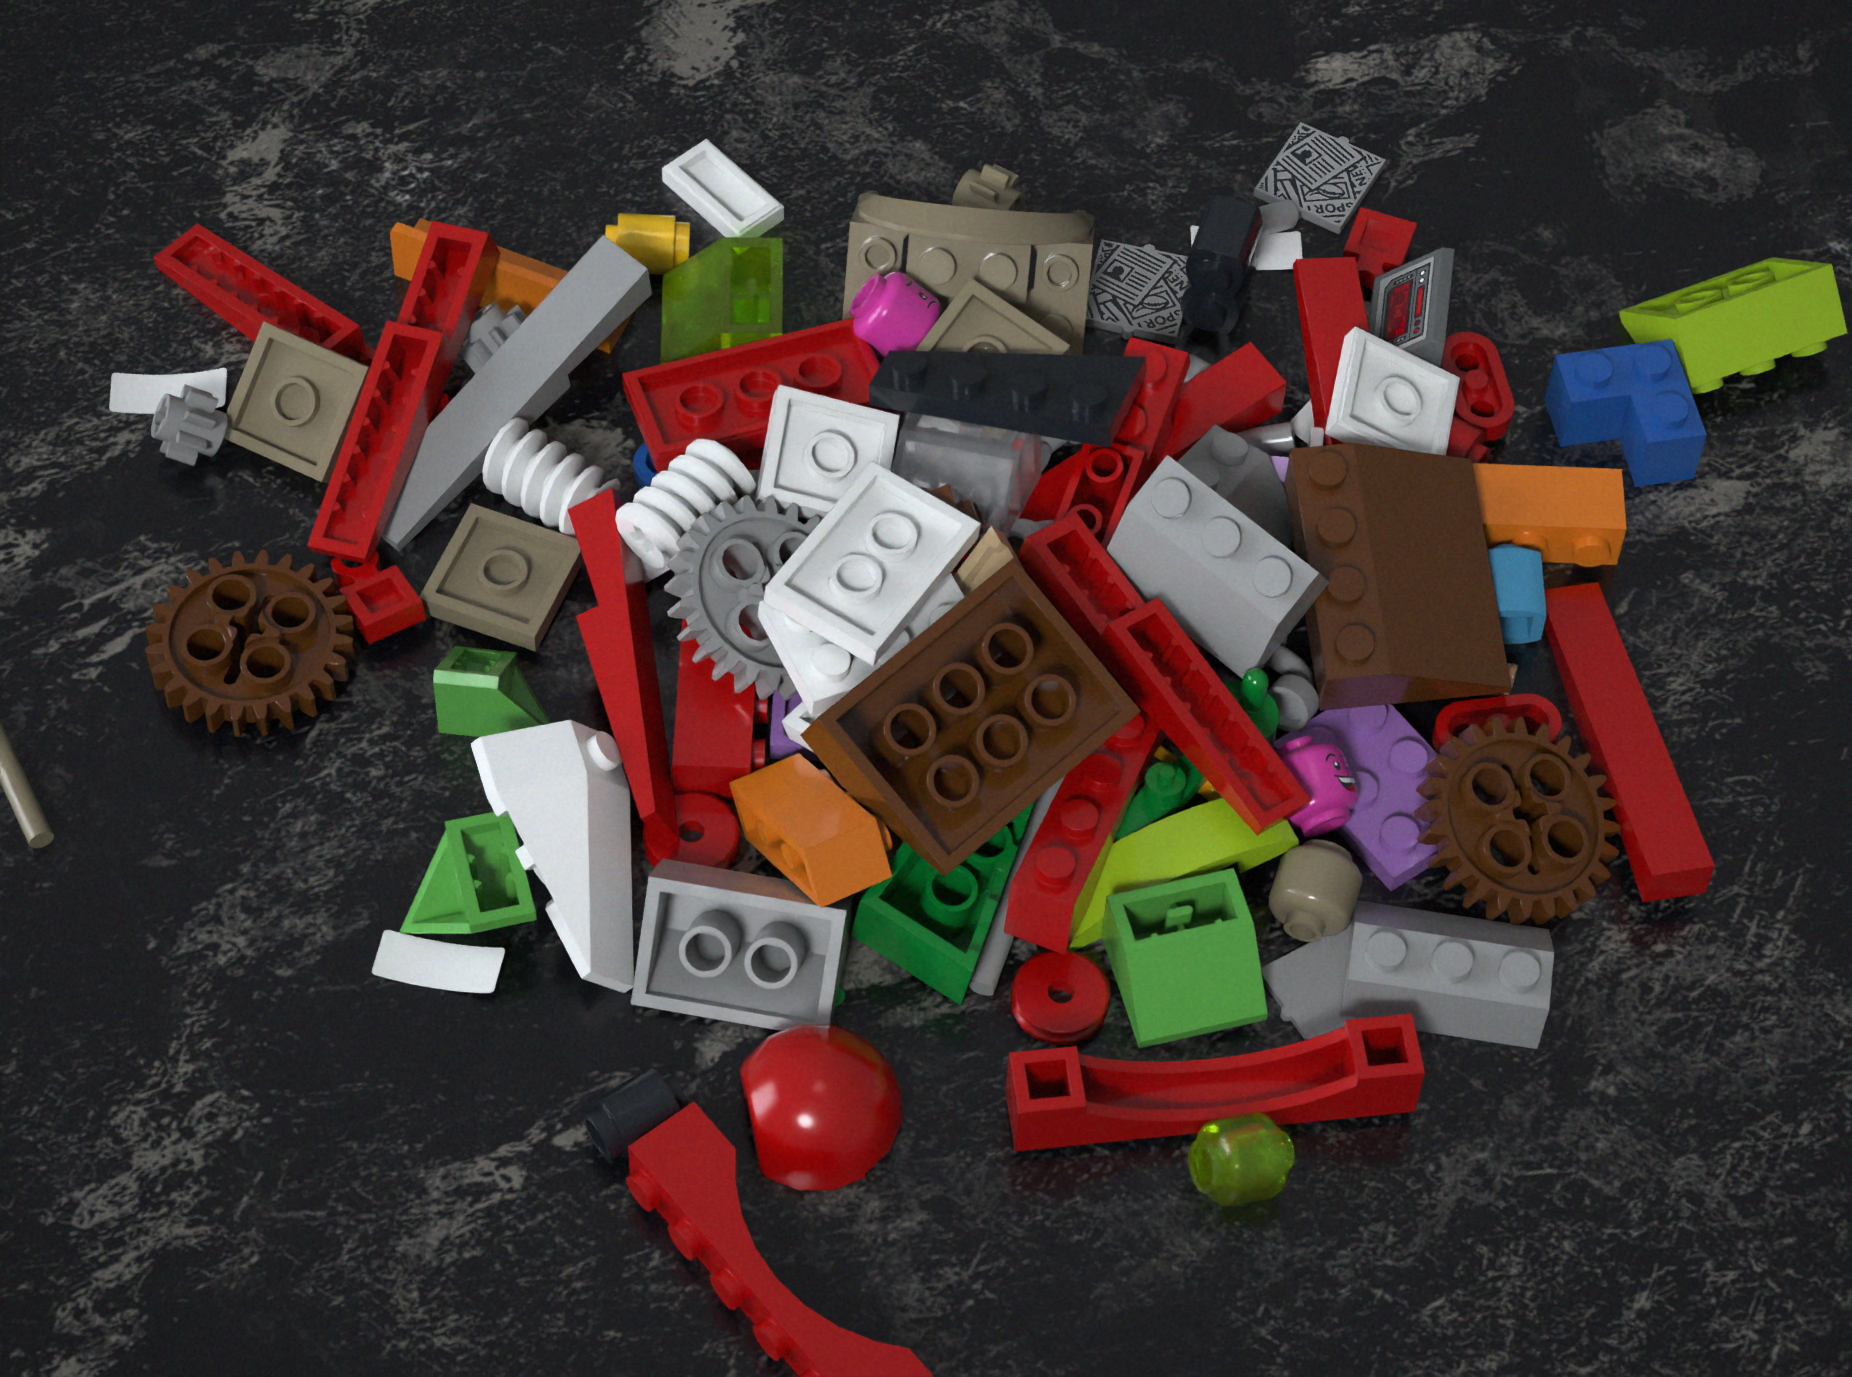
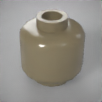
(1315, 890)

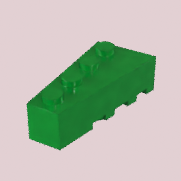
(934, 921)

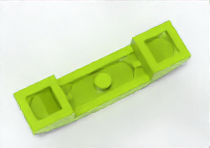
(1180, 848)

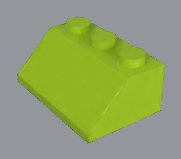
(1743, 319)

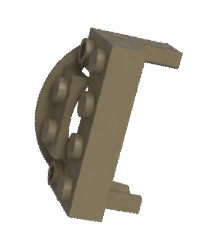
(980, 243)

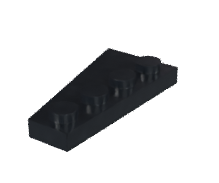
(1026, 393)

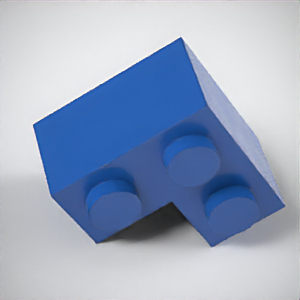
(1633, 397)

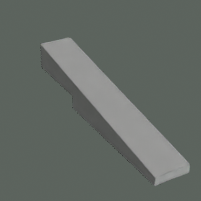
(518, 381)

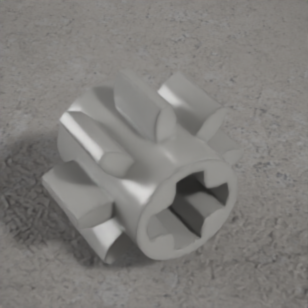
(488, 333)
(189, 425)

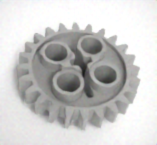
(715, 602)

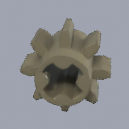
(989, 189)

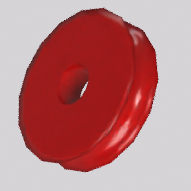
(710, 818)
(1056, 1021)

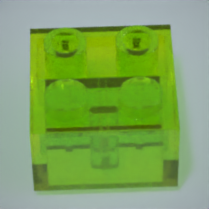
(723, 297)

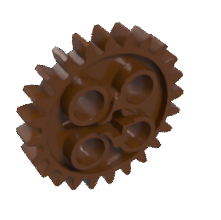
(202, 626)
(1517, 821)

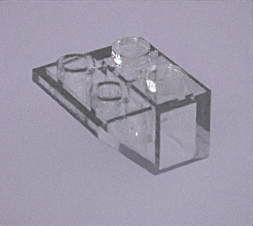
(976, 460)

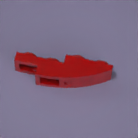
(1111, 477)

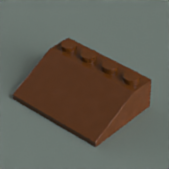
(1406, 574)
(971, 720)

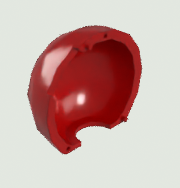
(820, 1106)

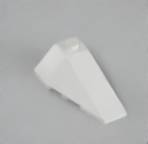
(574, 817)

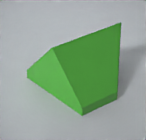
(483, 694)
(472, 881)

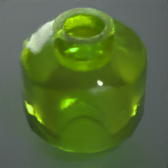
(1240, 1159)

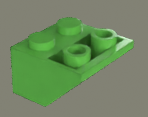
(1185, 957)

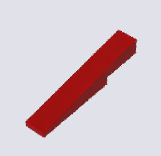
(251, 293)
(1328, 310)
(403, 390)
(1231, 394)
(624, 660)
(1161, 672)
(1626, 746)

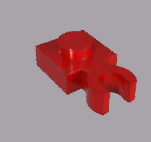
(1378, 244)
(378, 598)

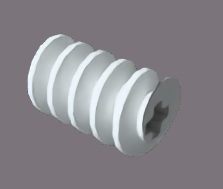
(541, 475)
(679, 497)

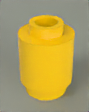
(652, 240)

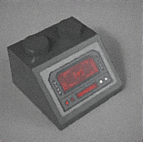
(1413, 305)

